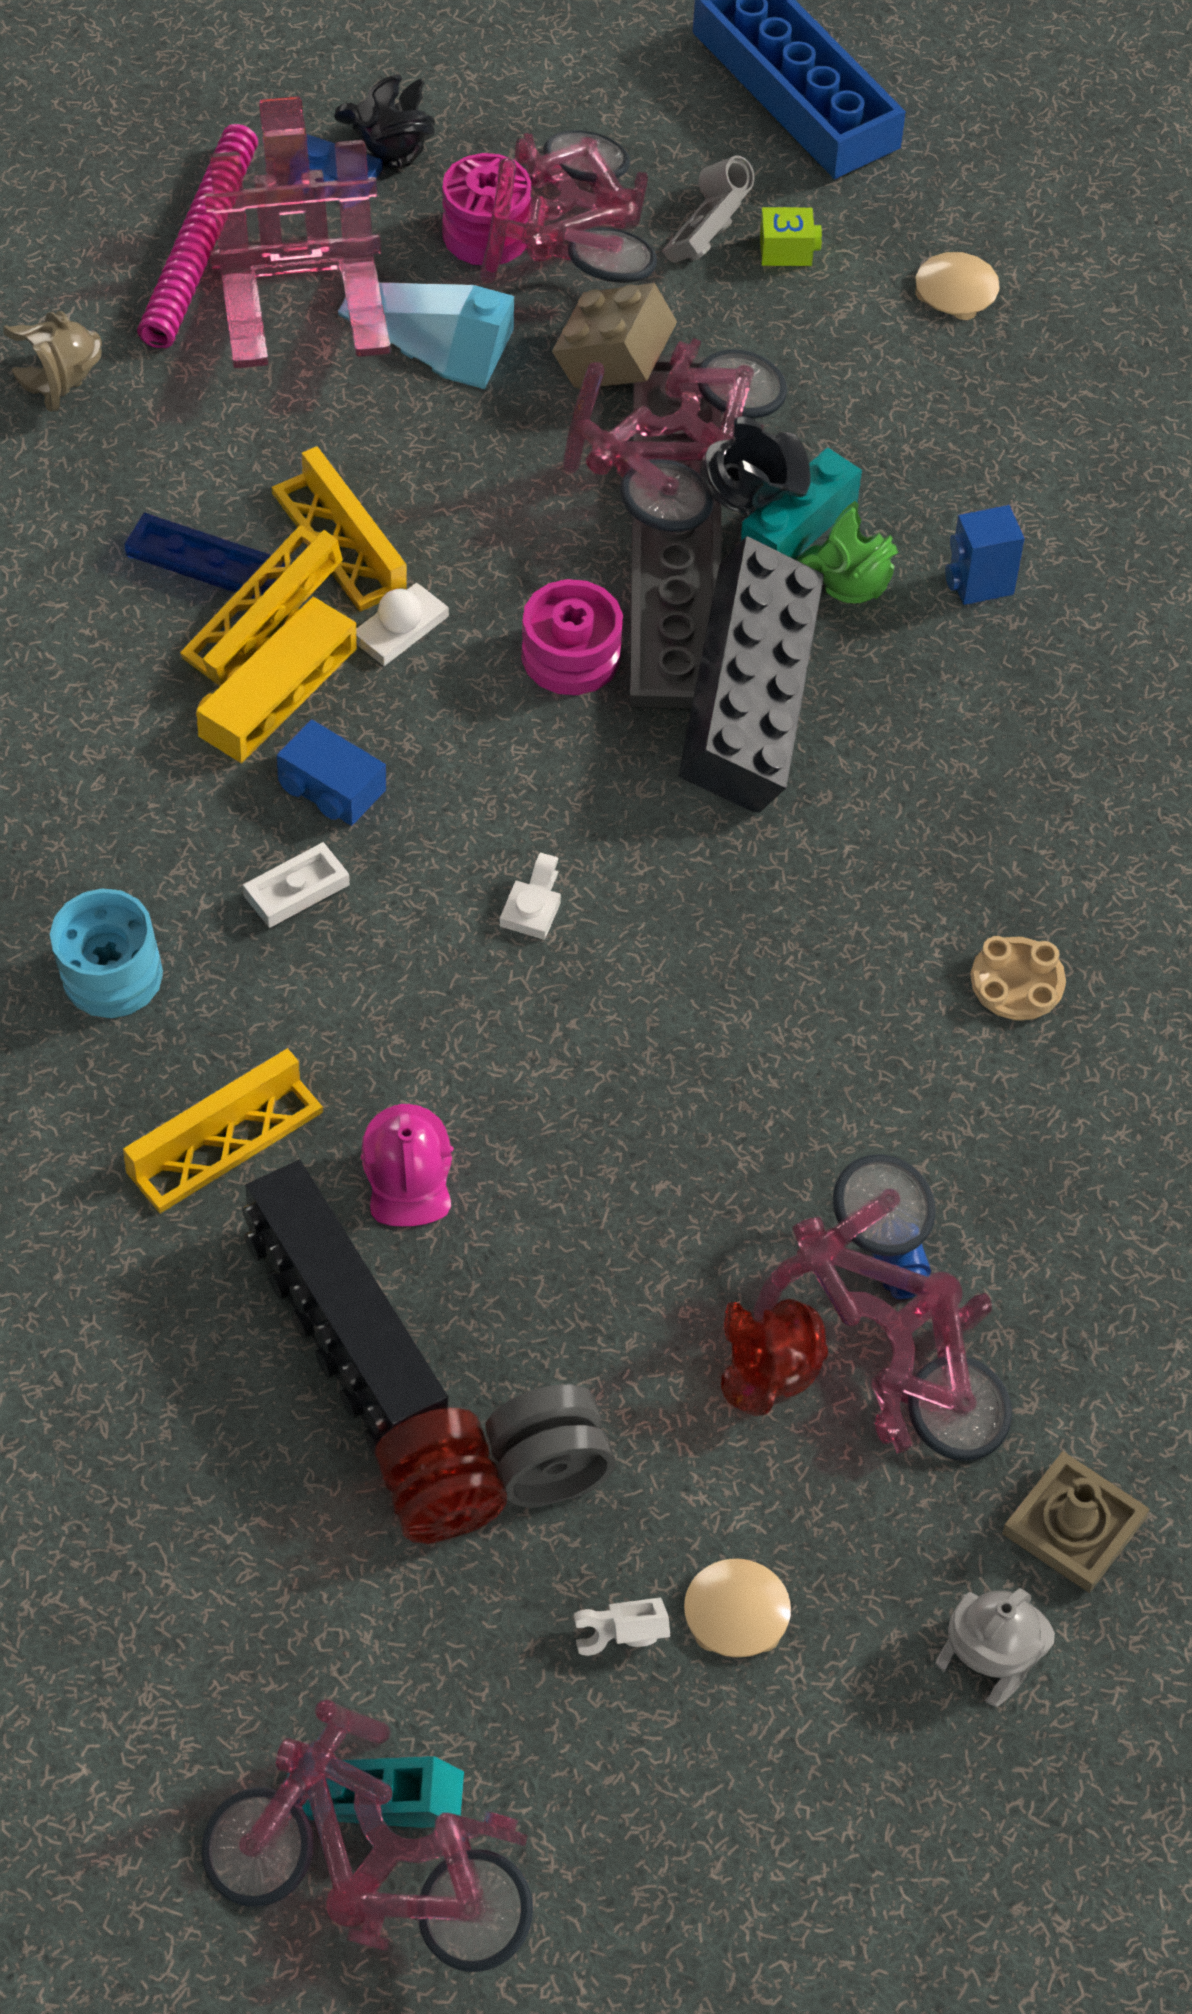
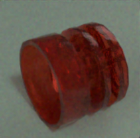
(440, 1475)

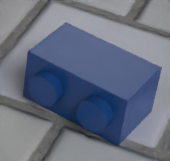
(985, 555)
(331, 773)

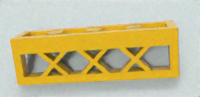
(350, 519)
(267, 611)
(211, 1118)

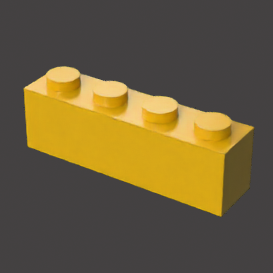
(276, 679)

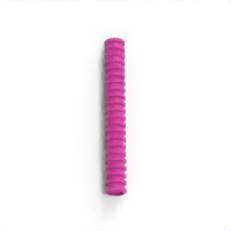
(190, 250)

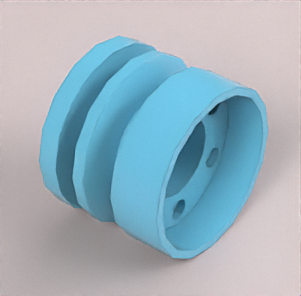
(106, 953)

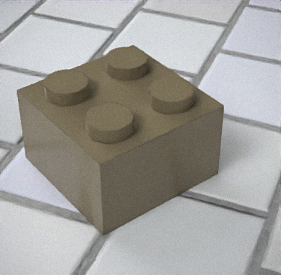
(620, 330)

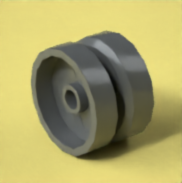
(549, 1445)

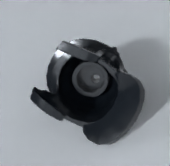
(390, 130)
(755, 467)

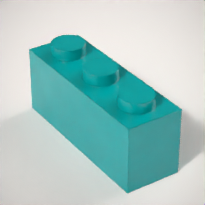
(797, 522)

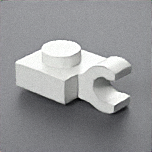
(533, 905)
(630, 1622)

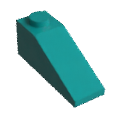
(419, 1788)

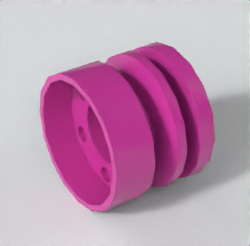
(469, 205)

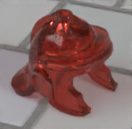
(772, 1355)

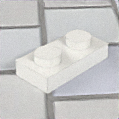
(296, 884)

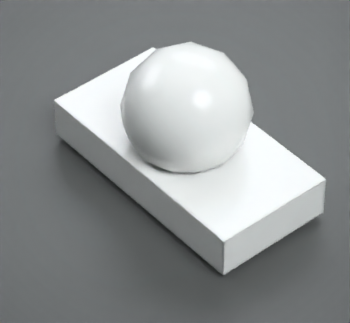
(400, 622)

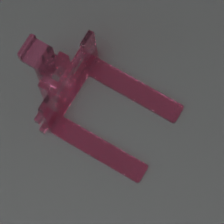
(286, 191)

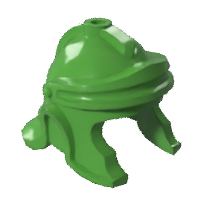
(852, 564)

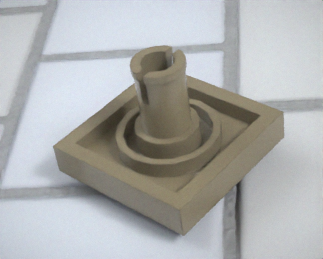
(1075, 1521)

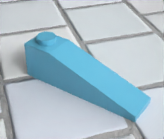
(448, 327)

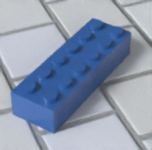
(803, 80)

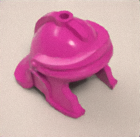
(407, 1165)

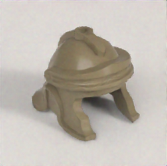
(65, 352)

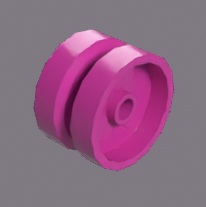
(571, 637)

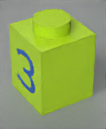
(788, 236)

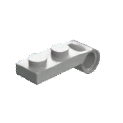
(724, 187)

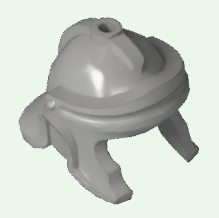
(998, 1637)

